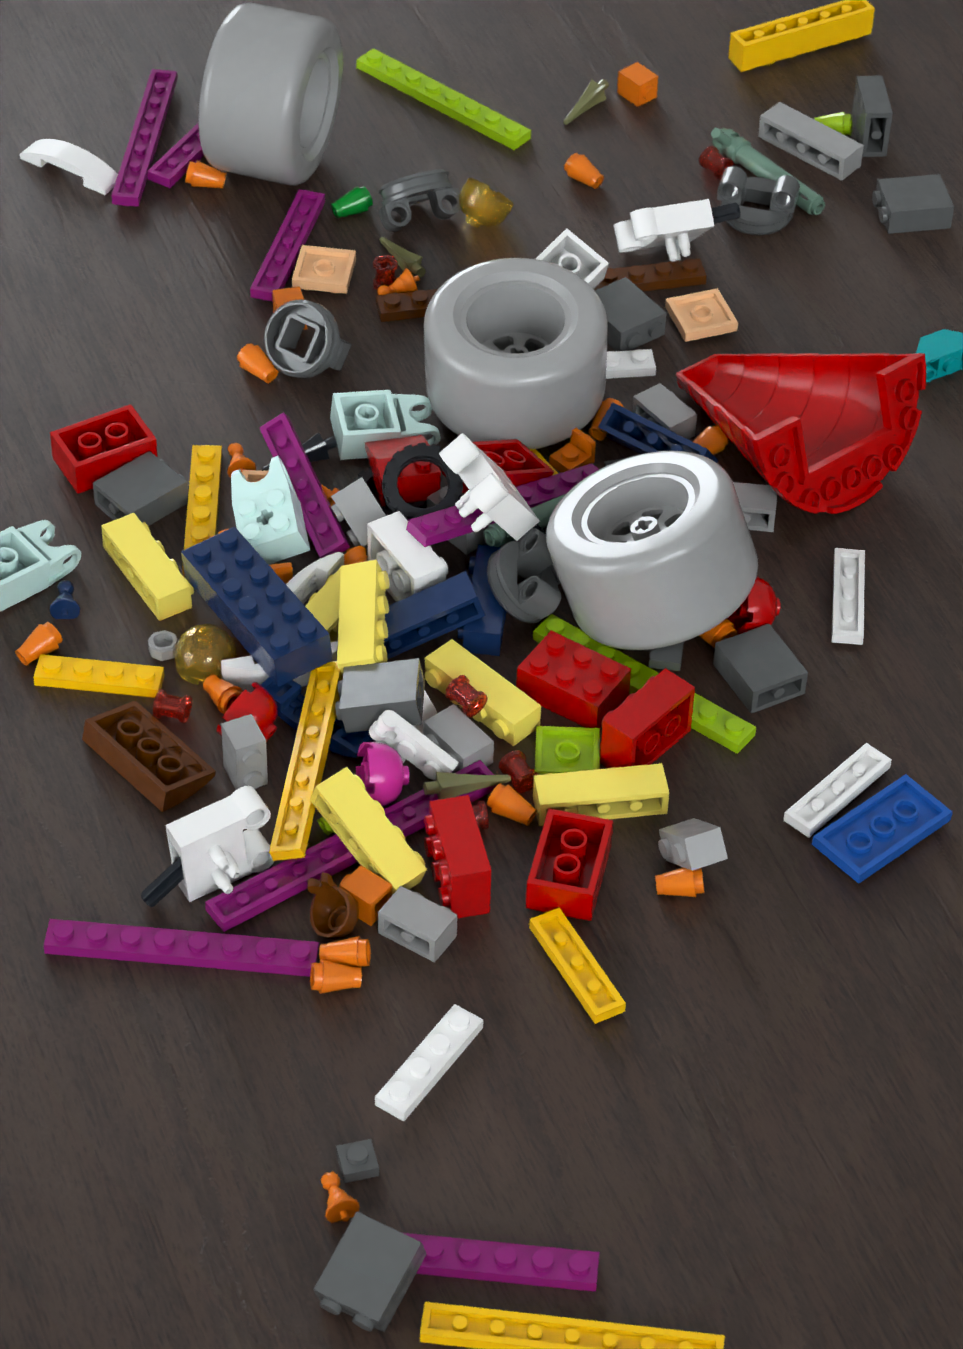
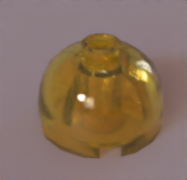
(482, 204)
(201, 652)

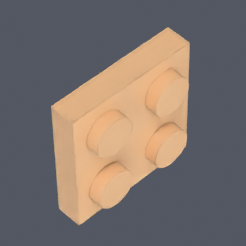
(324, 269)
(701, 315)

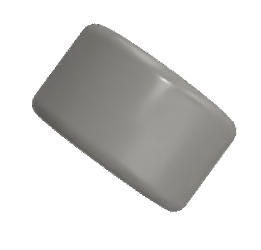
(270, 93)
(515, 352)
(652, 550)

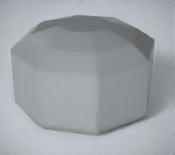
(162, 645)

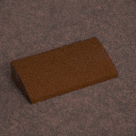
(147, 754)

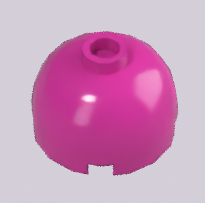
(382, 771)

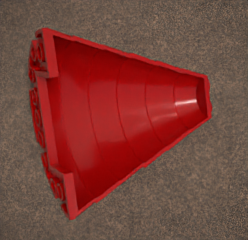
(814, 421)

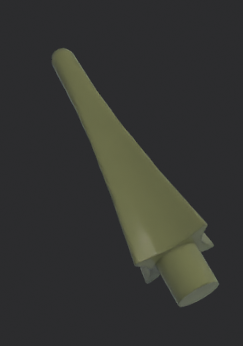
(592, 95)
(404, 257)
(452, 785)

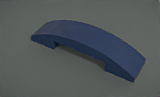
(289, 707)

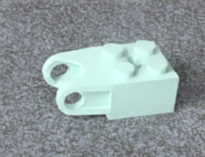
(376, 417)
(270, 513)
(30, 563)

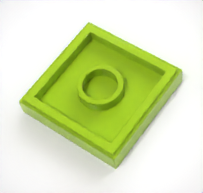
(566, 749)

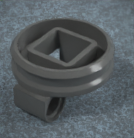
(417, 188)
(779, 194)
(285, 331)
(530, 559)

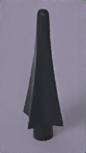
(316, 448)

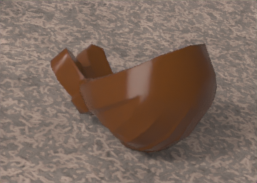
(332, 908)

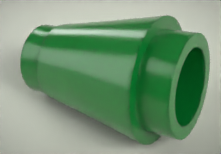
(353, 202)

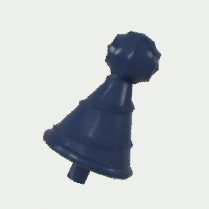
(65, 606)

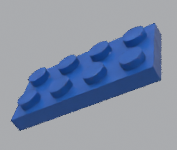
(882, 828)

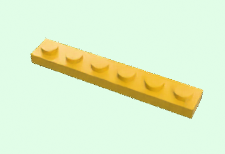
(203, 494)

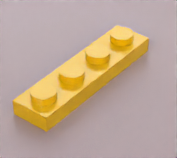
(98, 676)
(577, 965)

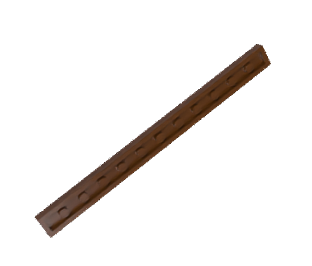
(645, 277)

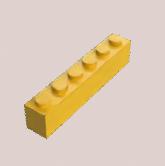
(800, 33)

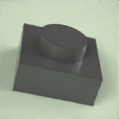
(357, 1160)

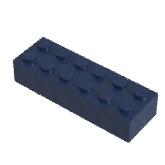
(257, 606)

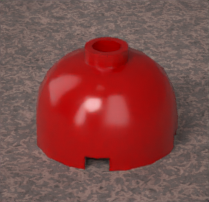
(757, 609)
(259, 704)

